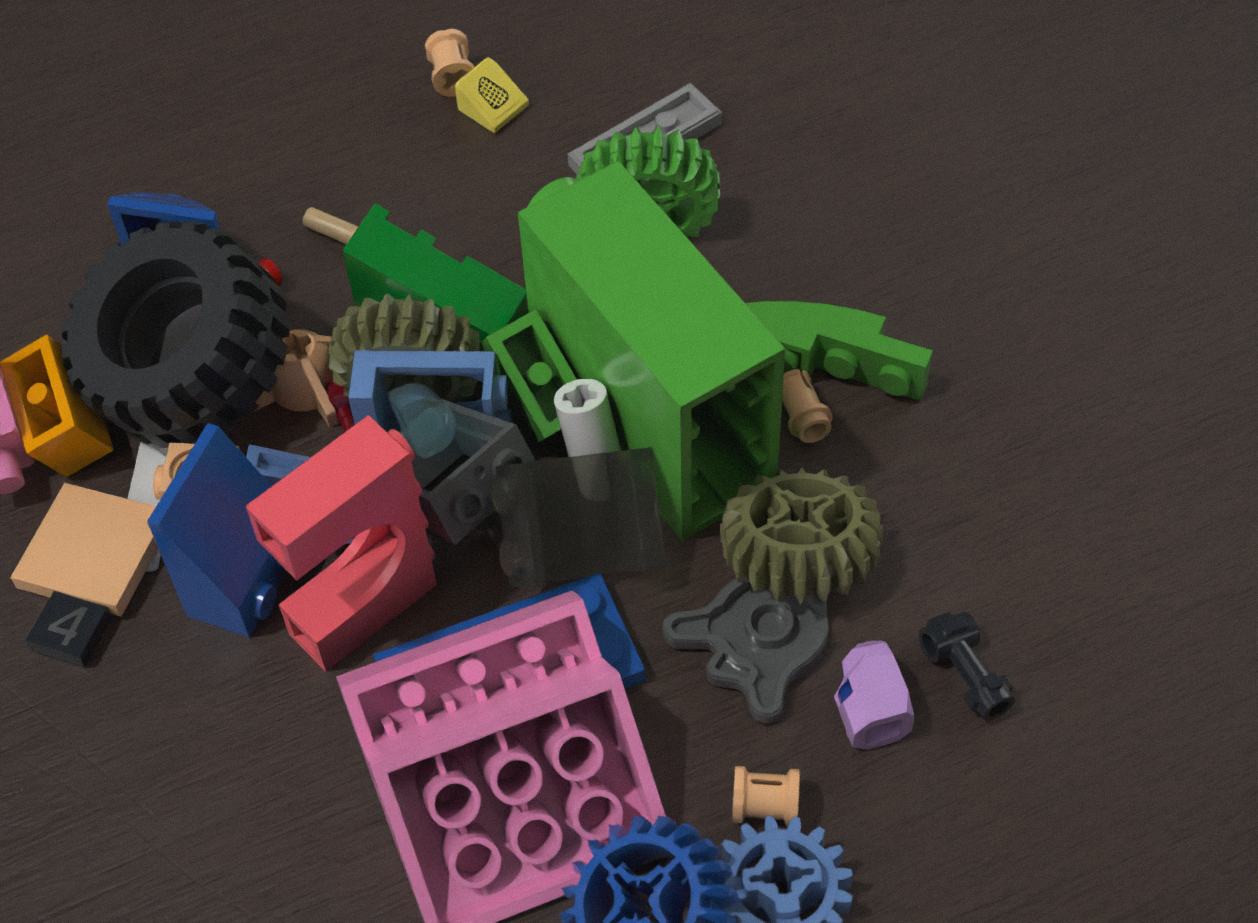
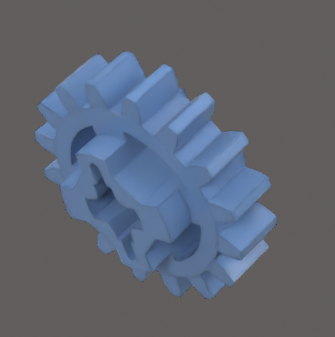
(783, 862)

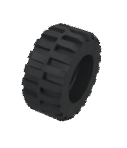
(132, 303)

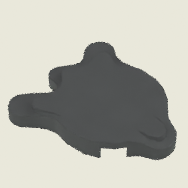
(755, 642)

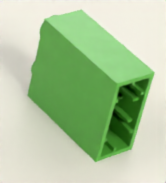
(662, 335)

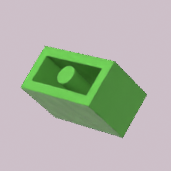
(533, 370)

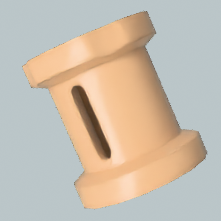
(448, 54)
(765, 795)

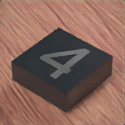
(69, 628)

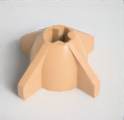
(303, 376)

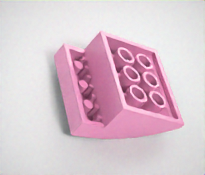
(500, 759)

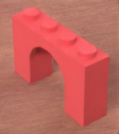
(348, 490)

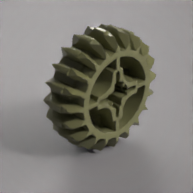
(403, 327)
(801, 534)

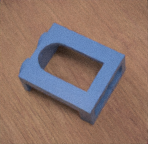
(369, 392)

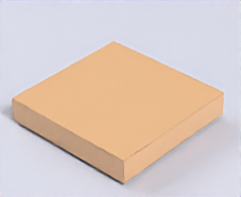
(89, 549)

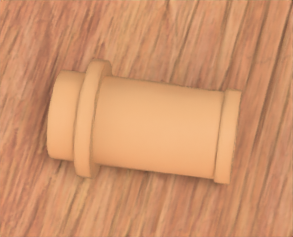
(808, 417)

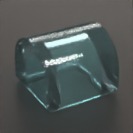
(423, 418)

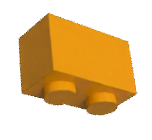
(50, 415)

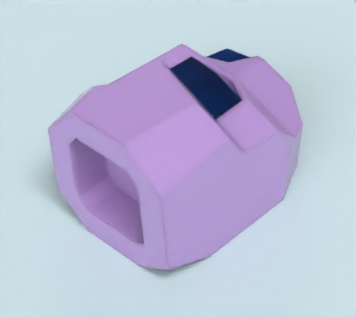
(873, 697)

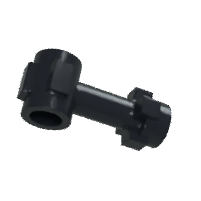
(954, 638)

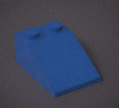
(209, 538)

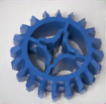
(690, 874)

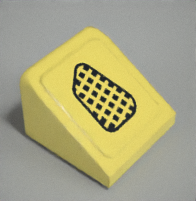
(489, 96)

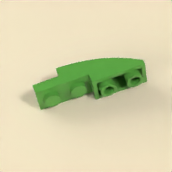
(845, 345)

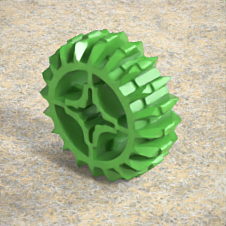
(669, 169)

